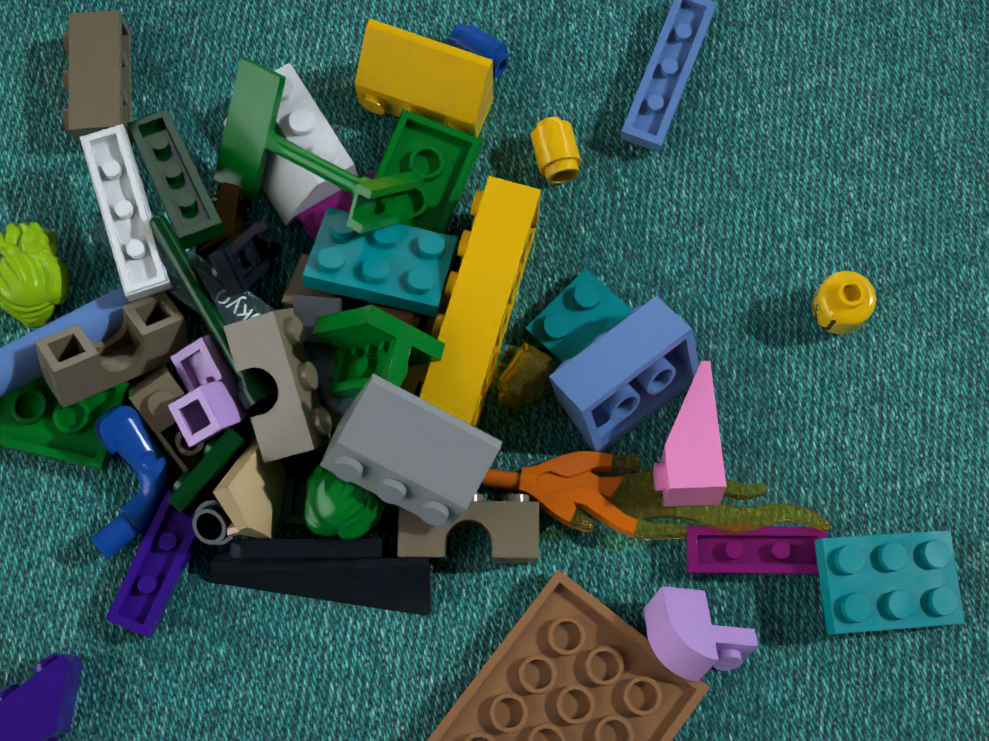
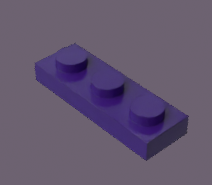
(154, 571)

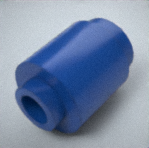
(481, 43)

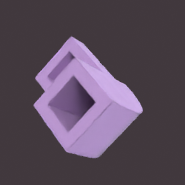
(211, 389)
(685, 638)

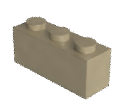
(97, 73)

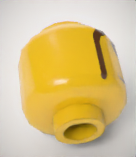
(843, 302)

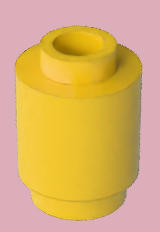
(556, 150)

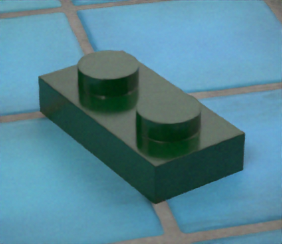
(198, 484)

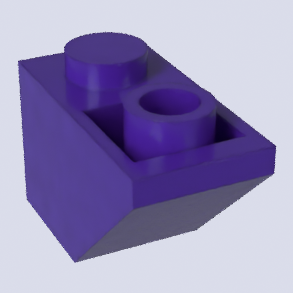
(44, 704)

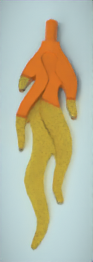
(625, 502)

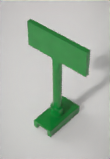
(251, 135)

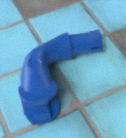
(128, 434)

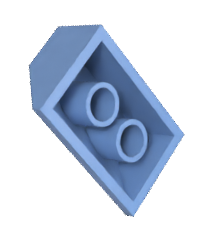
(627, 373)

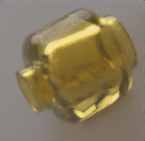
(523, 376)

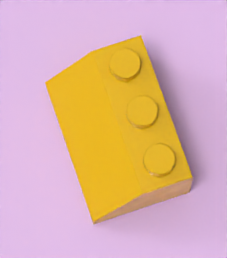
(423, 77)

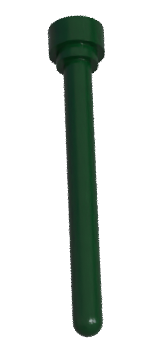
(252, 387)

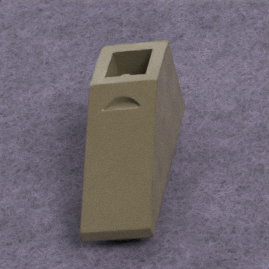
(152, 400)

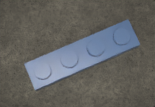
(667, 73)

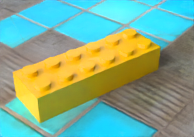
(481, 297)

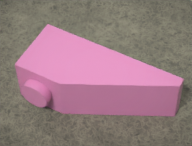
(692, 456)

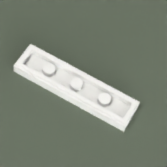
(125, 212)

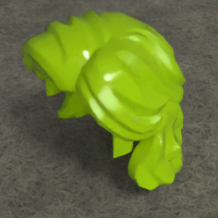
(31, 274)

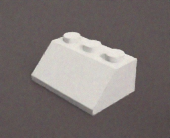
(302, 123)

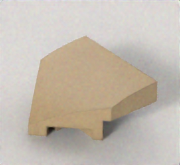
(253, 494)

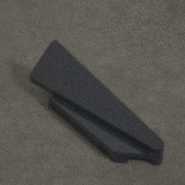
(326, 570)

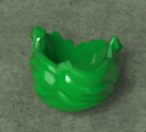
(340, 506)

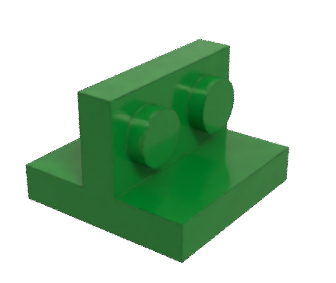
(373, 345)

